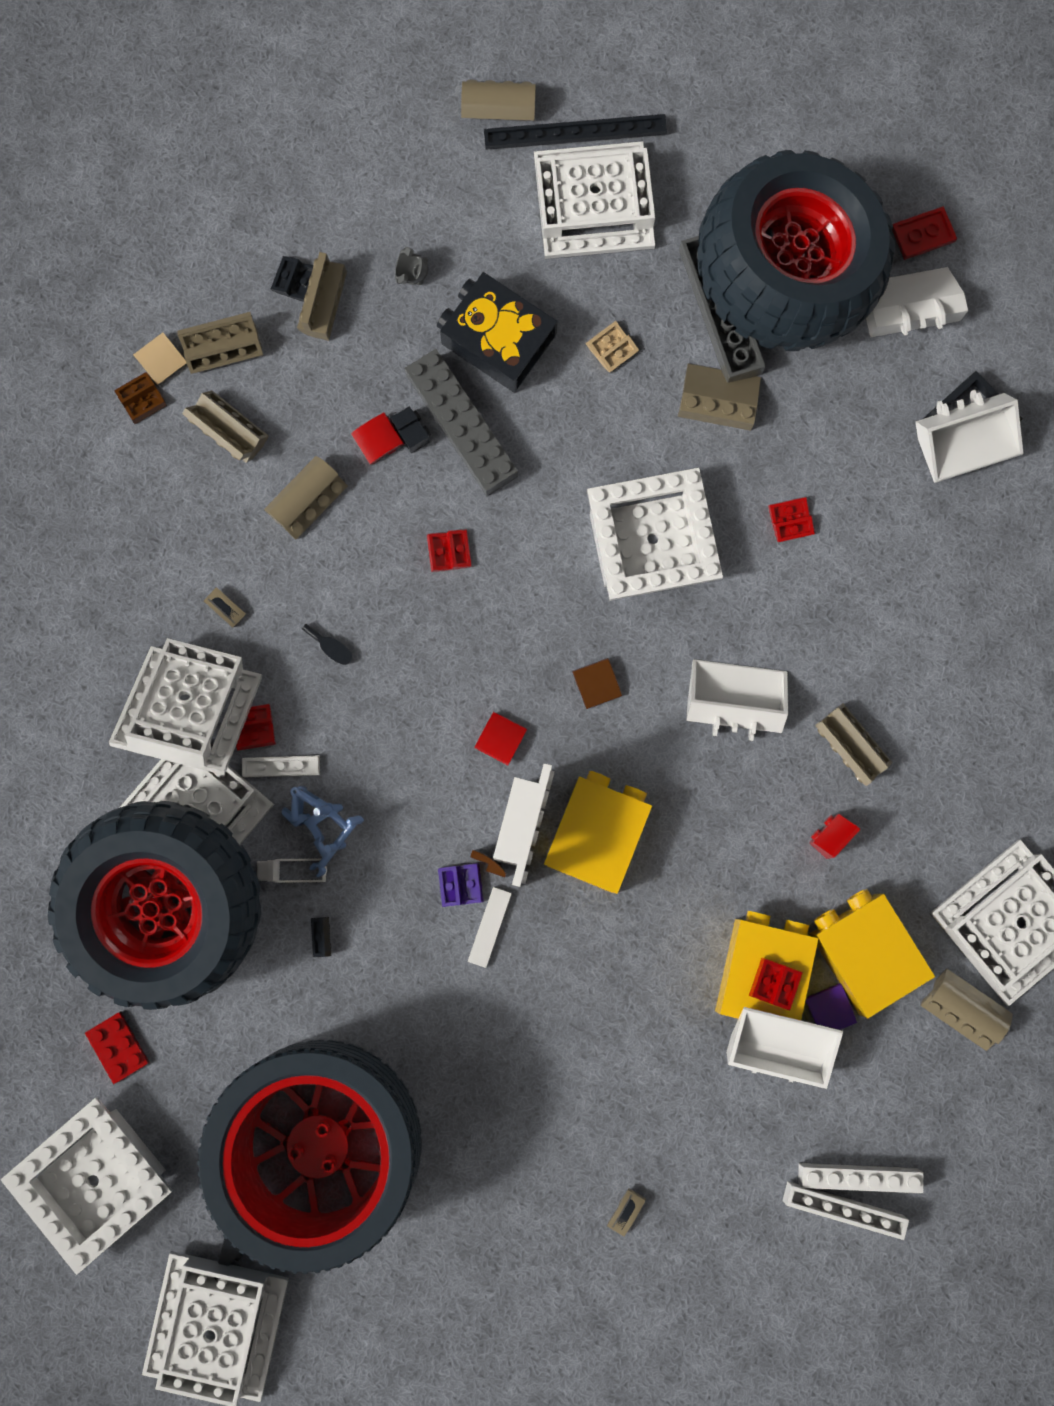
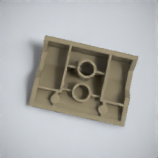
(713, 400)

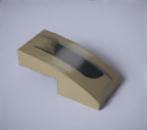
(224, 607)
(626, 1212)

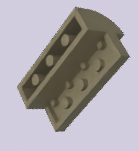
(498, 100)
(322, 298)
(220, 342)
(226, 426)
(306, 497)
(853, 744)
(968, 1010)

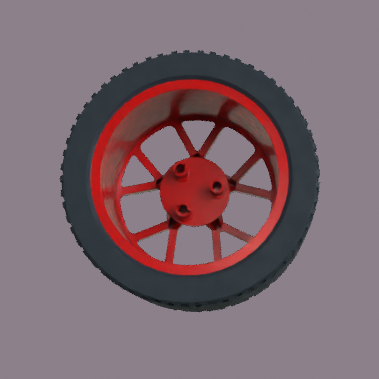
(316, 1148)

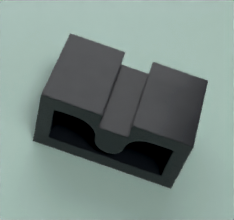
(410, 430)

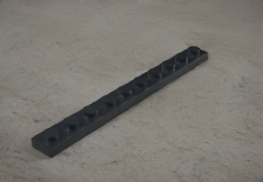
(575, 131)

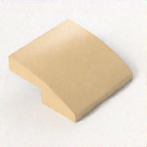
(612, 346)
(160, 358)

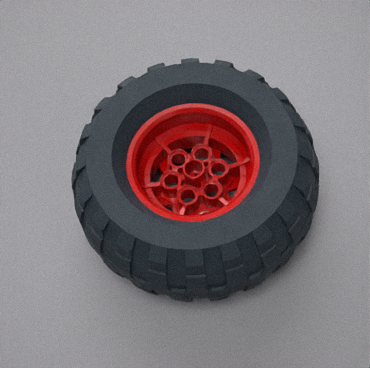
(822, 224)
(94, 919)

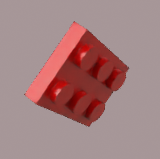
(924, 233)
(116, 1047)

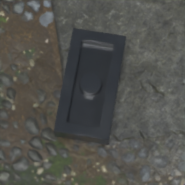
(320, 937)

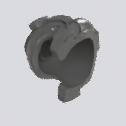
(410, 267)

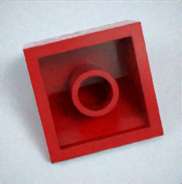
(833, 836)

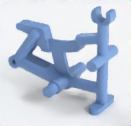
(321, 811)

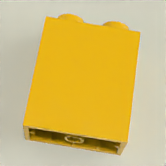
(598, 832)
(756, 940)
(870, 953)

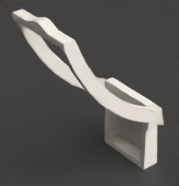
(269, 871)

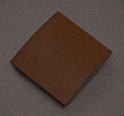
(140, 398)
(597, 683)
(492, 867)

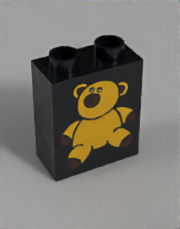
(497, 331)

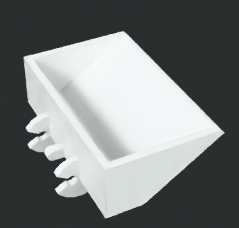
(917, 303)
(970, 435)
(738, 697)
(783, 1047)

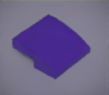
(460, 885)
(831, 1008)

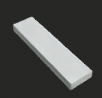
(281, 766)
(489, 927)

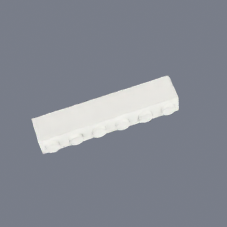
(860, 1178)
(846, 1210)

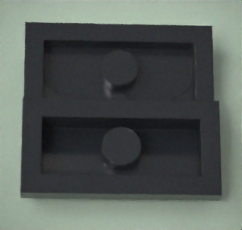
(292, 278)

